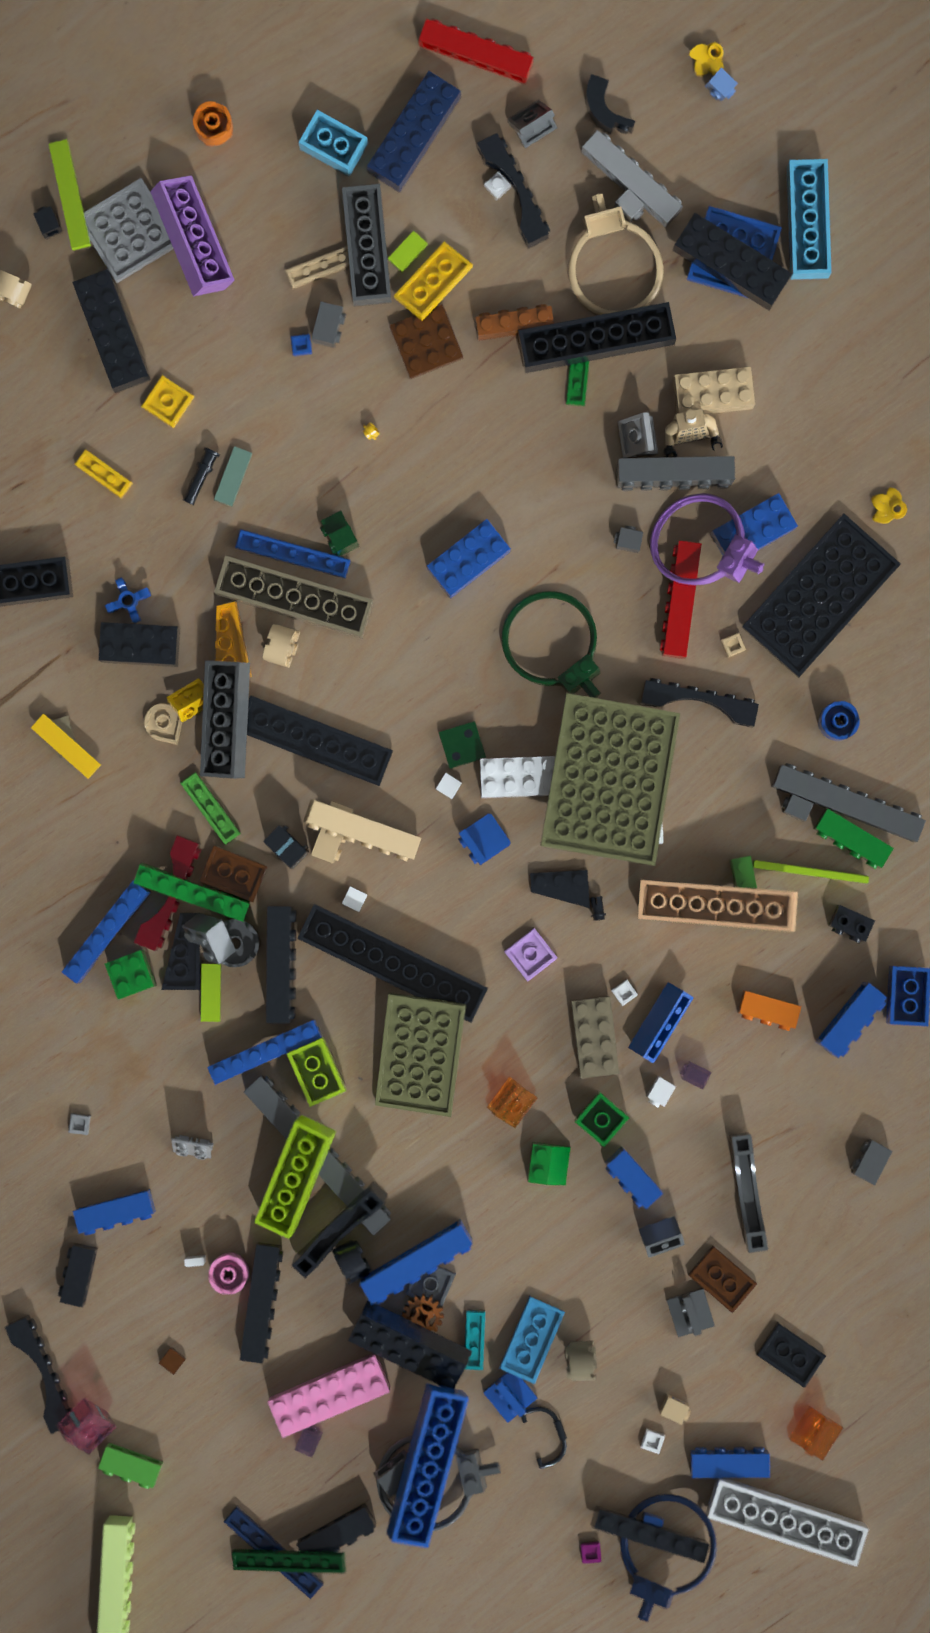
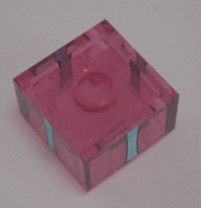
(86, 1426)

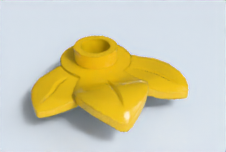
(705, 61)
(885, 505)

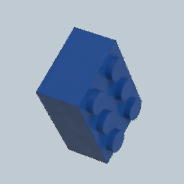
(908, 996)
(633, 1178)

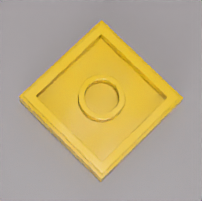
(167, 401)

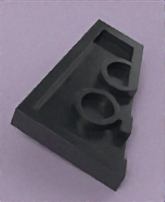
(563, 886)

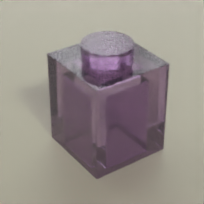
(695, 1075)
(309, 1440)

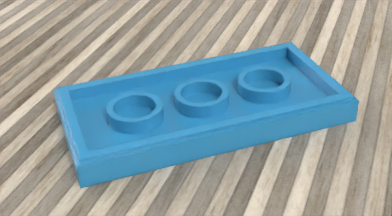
(531, 1340)

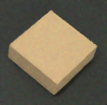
(733, 645)

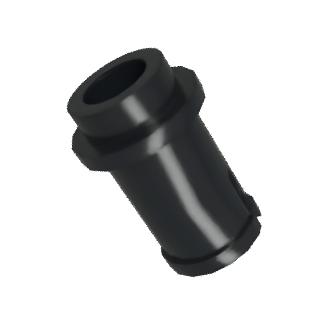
(597, 908)

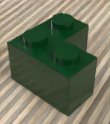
(340, 534)

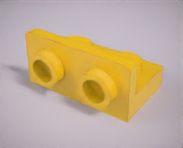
(188, 700)

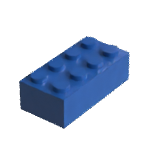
(761, 524)
(468, 558)
(851, 1020)

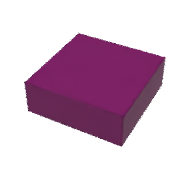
(591, 1552)

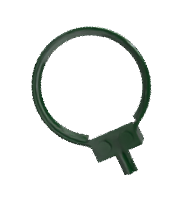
(576, 676)

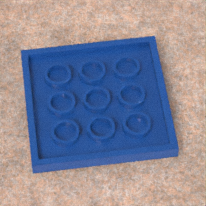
(754, 233)

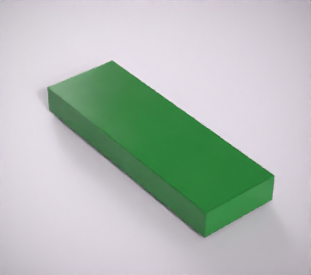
(577, 384)

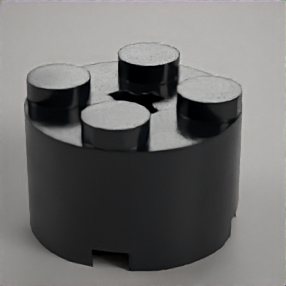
(351, 1262)

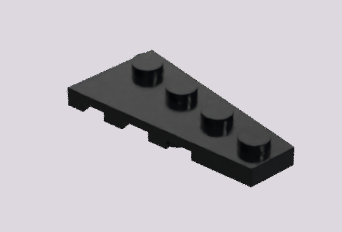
(184, 961)

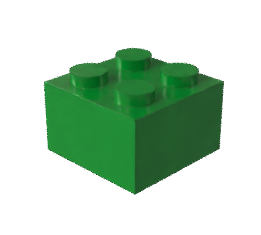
(130, 974)
(601, 1119)

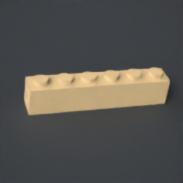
(361, 829)

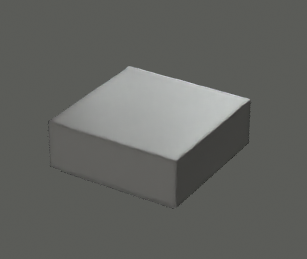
(79, 1124)

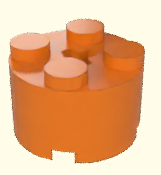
(216, 113)

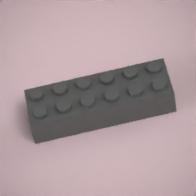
(366, 245)
(675, 472)
(225, 719)

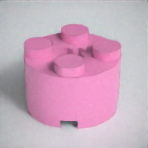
(233, 1283)

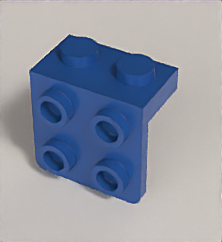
(484, 839)

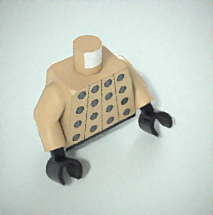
(690, 427)

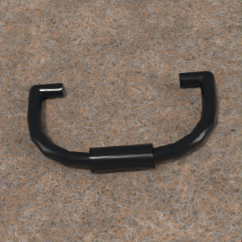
(560, 1431)

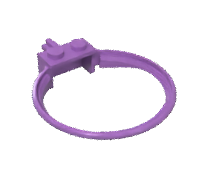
(736, 558)

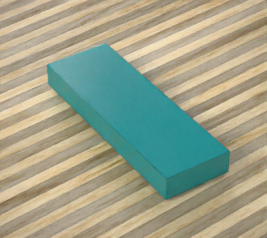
(475, 1338)

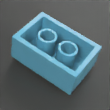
(333, 143)

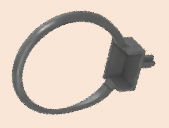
(471, 1474)

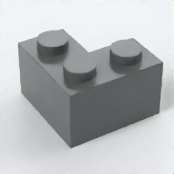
(211, 935)

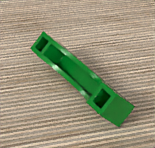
(190, 892)

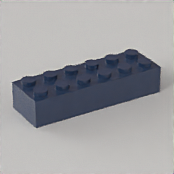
(414, 131)

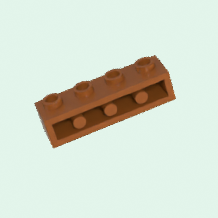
(508, 323)

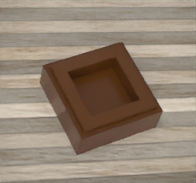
(172, 1360)

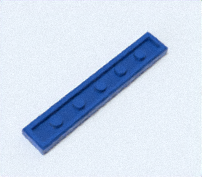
(292, 553)

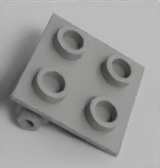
(200, 1150)

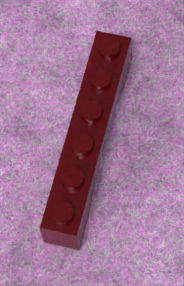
(152, 931)

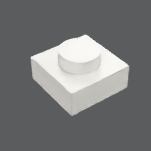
(497, 185)

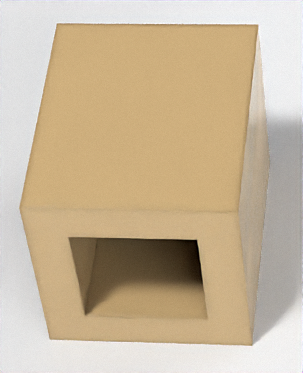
(675, 1409)

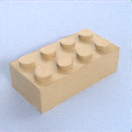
(715, 391)

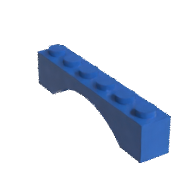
(105, 931)
(264, 1052)

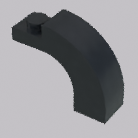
(598, 110)

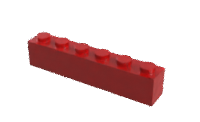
(476, 51)
(681, 600)

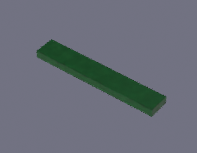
(289, 1561)

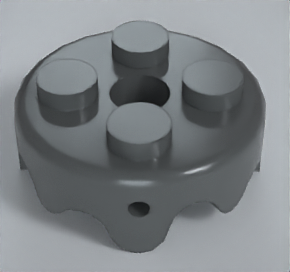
(249, 943)

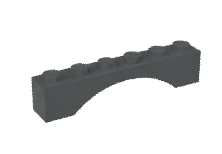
(748, 1192)

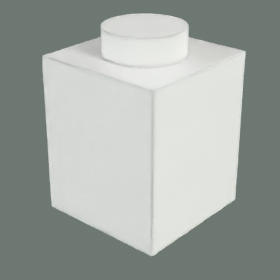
(660, 1092)

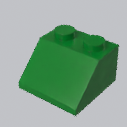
(548, 1164)

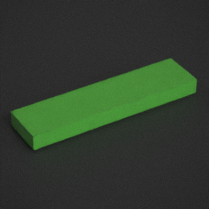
(210, 808)

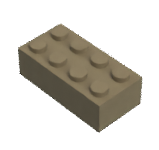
(595, 1037)

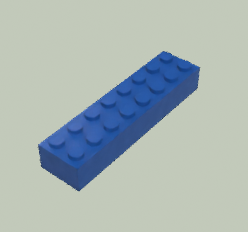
(427, 1465)

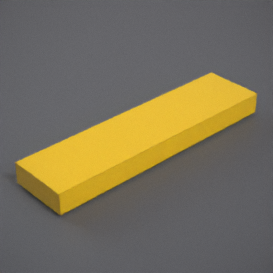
(66, 746)

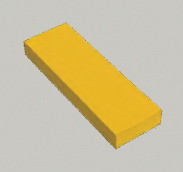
(103, 473)

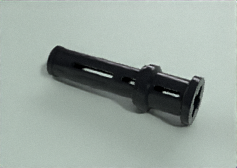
(204, 467)

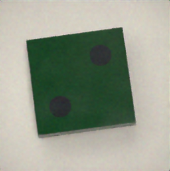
(462, 745)

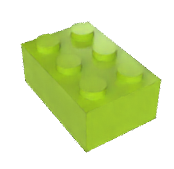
(316, 1071)

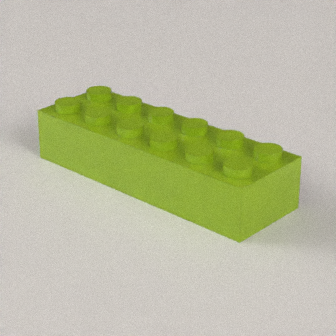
(295, 1176)

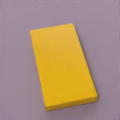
(433, 281)

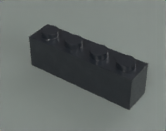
(339, 1531)

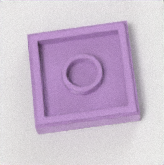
(530, 954)

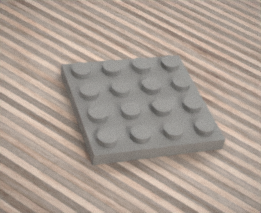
(128, 230)

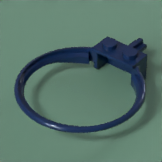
(652, 1592)

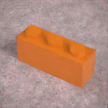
(769, 1010)

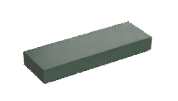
(233, 476)

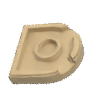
(163, 723)

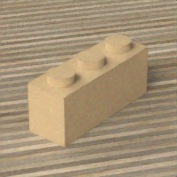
(327, 845)

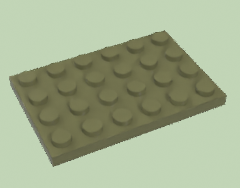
(420, 1054)

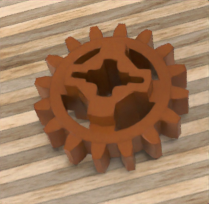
(430, 1311)

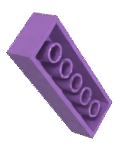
(192, 235)

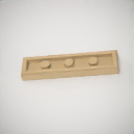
(318, 267)

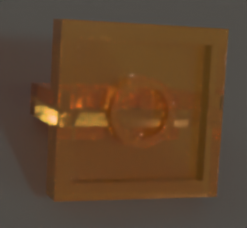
(512, 1102)
(816, 1433)

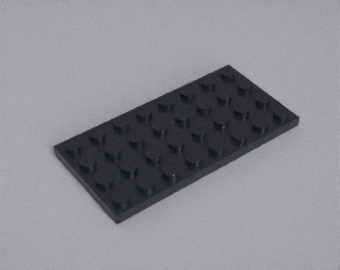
(821, 595)

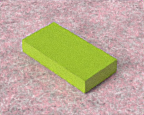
(407, 251)

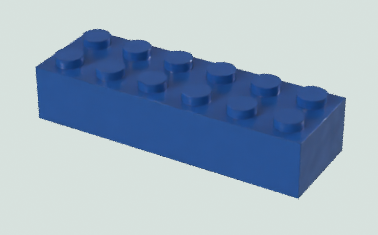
(416, 1261)

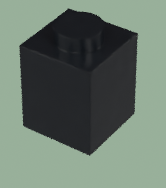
(47, 222)

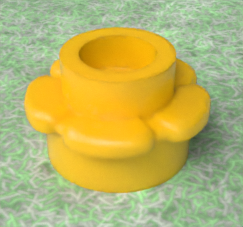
(370, 431)

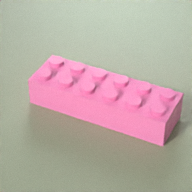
(329, 1394)

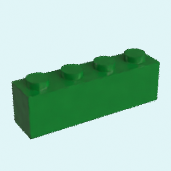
(853, 838)

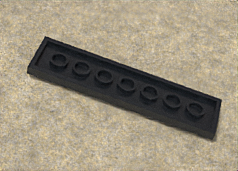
(317, 741)

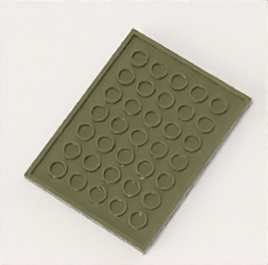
(610, 779)

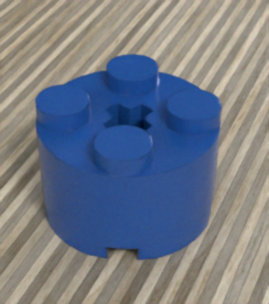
(848, 715)

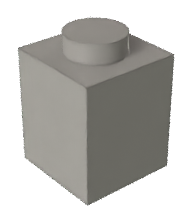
(631, 206)

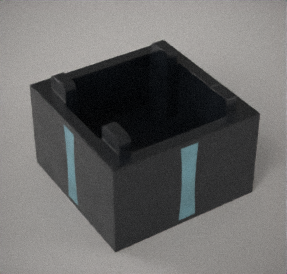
(286, 847)

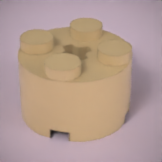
(13, 289)
(281, 645)

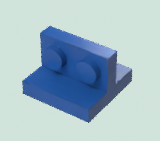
(510, 1396)

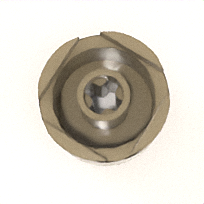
(582, 1360)

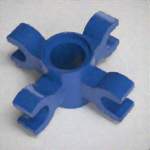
(140, 595)

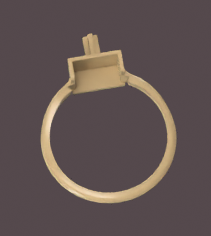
(603, 223)

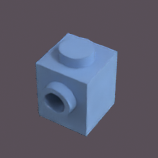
(721, 85)

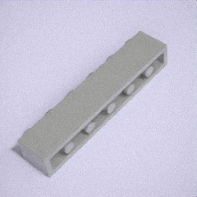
(629, 175)

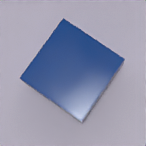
(301, 345)
(652, 1519)

